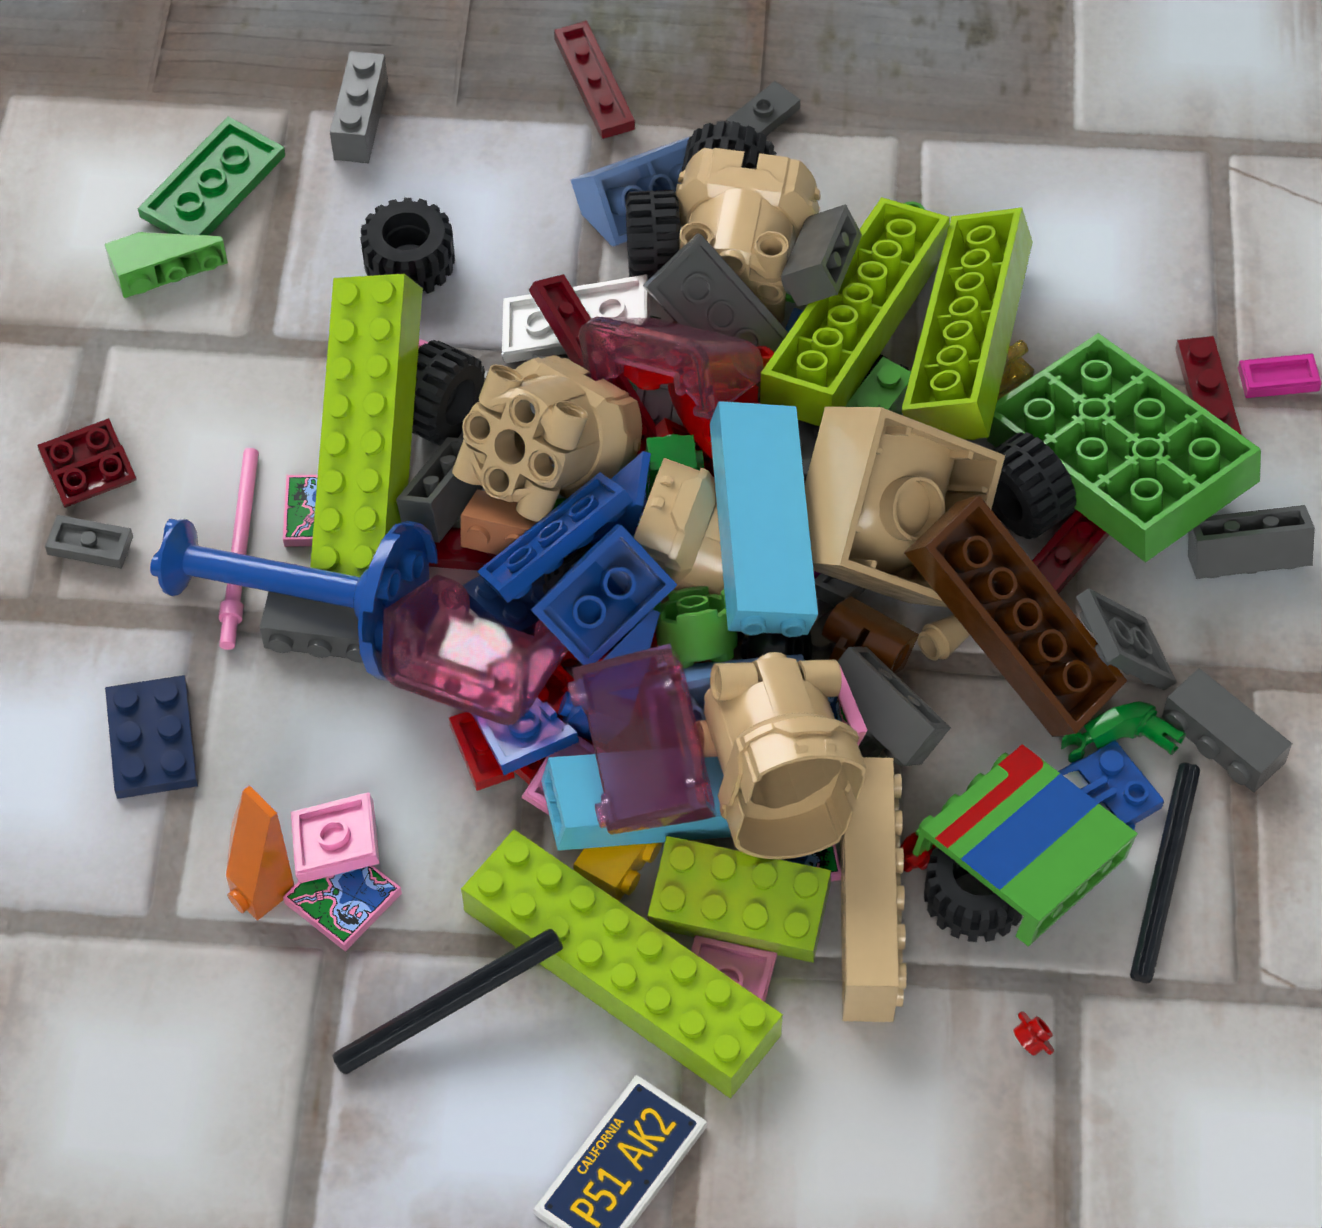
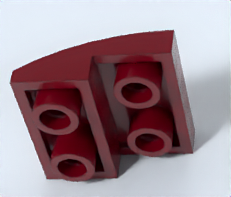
(86, 463)

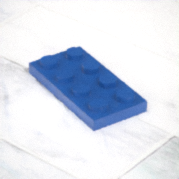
(554, 537)

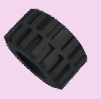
(730, 137)
(403, 225)
(651, 230)
(445, 390)
(1032, 487)
(960, 910)

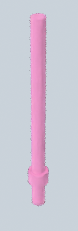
(231, 608)

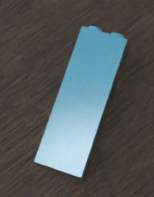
(763, 519)
(575, 786)

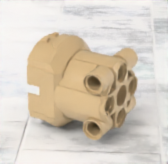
(748, 214)
(576, 422)
(683, 528)
(781, 754)

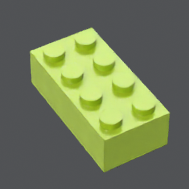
(740, 898)

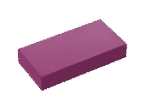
(1279, 375)

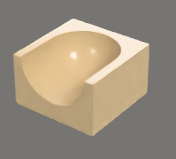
(879, 488)

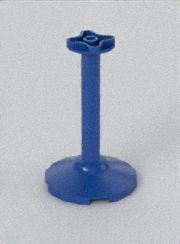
(395, 571)

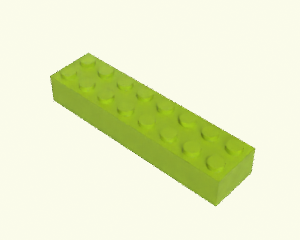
(969, 323)
(845, 333)
(365, 418)
(625, 963)

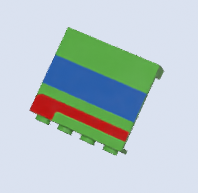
(1029, 838)

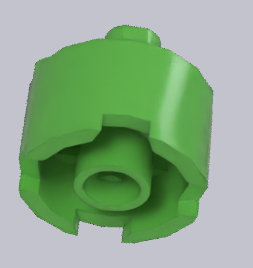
(696, 626)

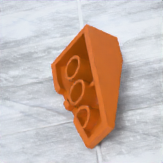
(257, 857)

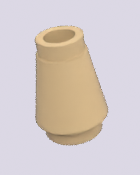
(942, 635)

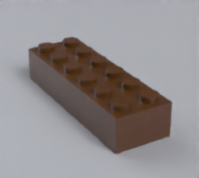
(1015, 616)

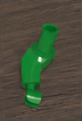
(1124, 721)

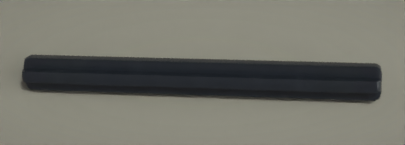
(1165, 873)
(447, 1001)

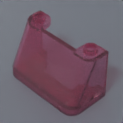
(702, 362)
(463, 659)
(644, 741)

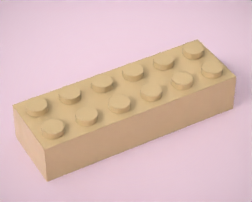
(873, 899)

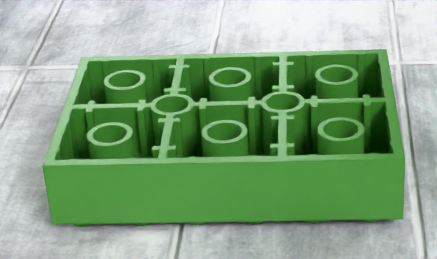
(1133, 444)

